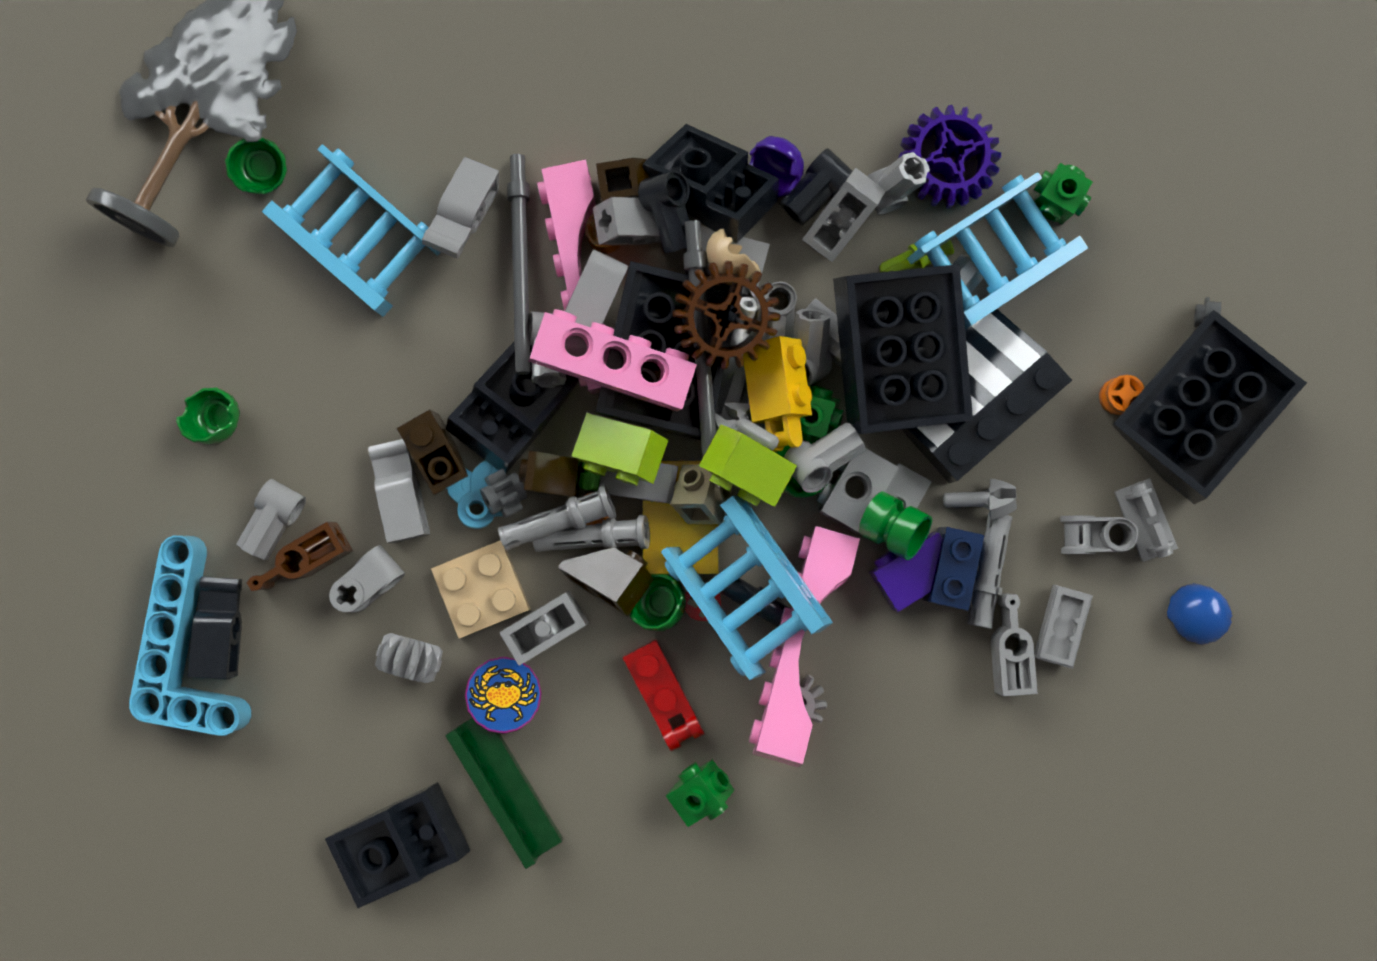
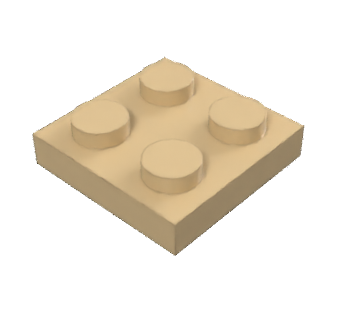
(480, 589)

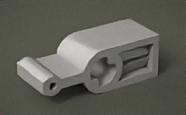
(462, 207)
(624, 222)
(398, 492)
(1012, 671)

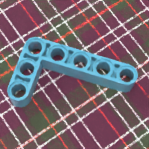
(175, 649)

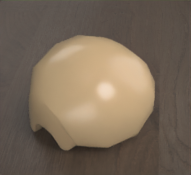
(720, 249)

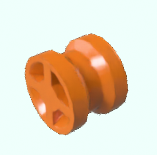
(1129, 389)

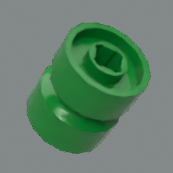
(889, 522)

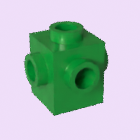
(1062, 193)
(828, 415)
(700, 792)

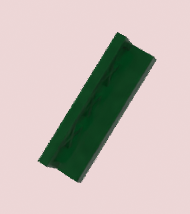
(505, 791)

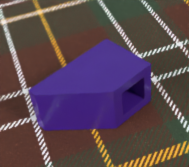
(907, 580)

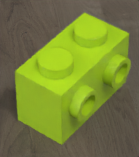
(619, 448)
(748, 466)

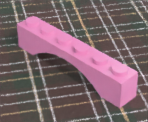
(571, 203)
(785, 721)

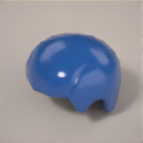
(1199, 613)

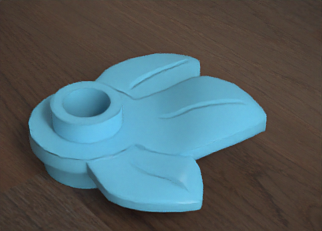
(468, 492)

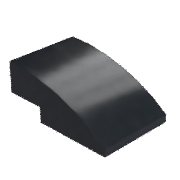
(721, 182)
(506, 412)
(398, 845)

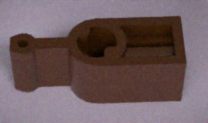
(318, 548)

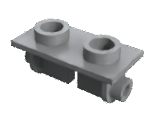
(1143, 507)

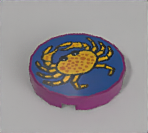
(503, 695)

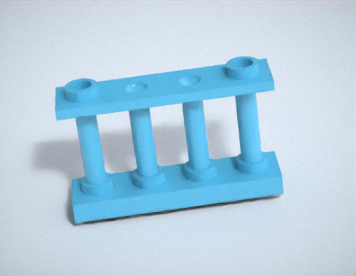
(319, 242)
(1028, 269)
(783, 583)

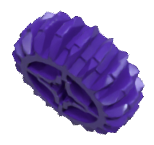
(977, 144)

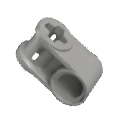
(1091, 534)
(371, 577)

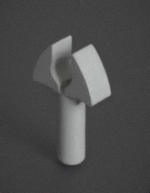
(742, 412)
(989, 499)

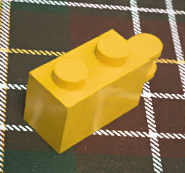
(779, 389)

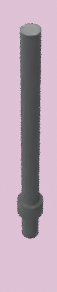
(518, 194)
(693, 260)

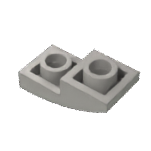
(660, 491)

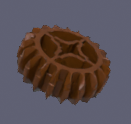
(733, 297)

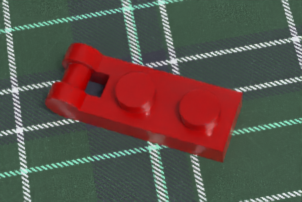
(662, 693)

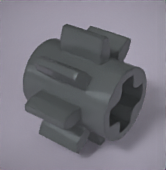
(503, 493)

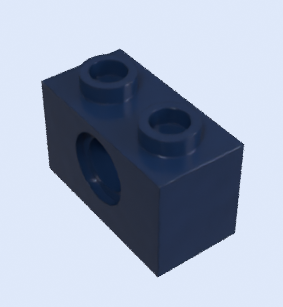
(956, 568)

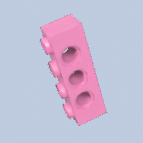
(674, 366)

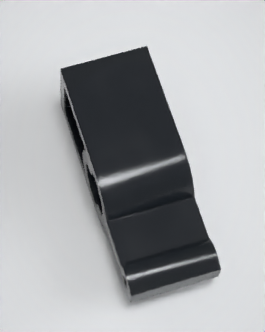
(216, 629)

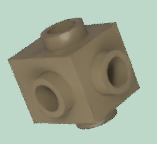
(698, 498)

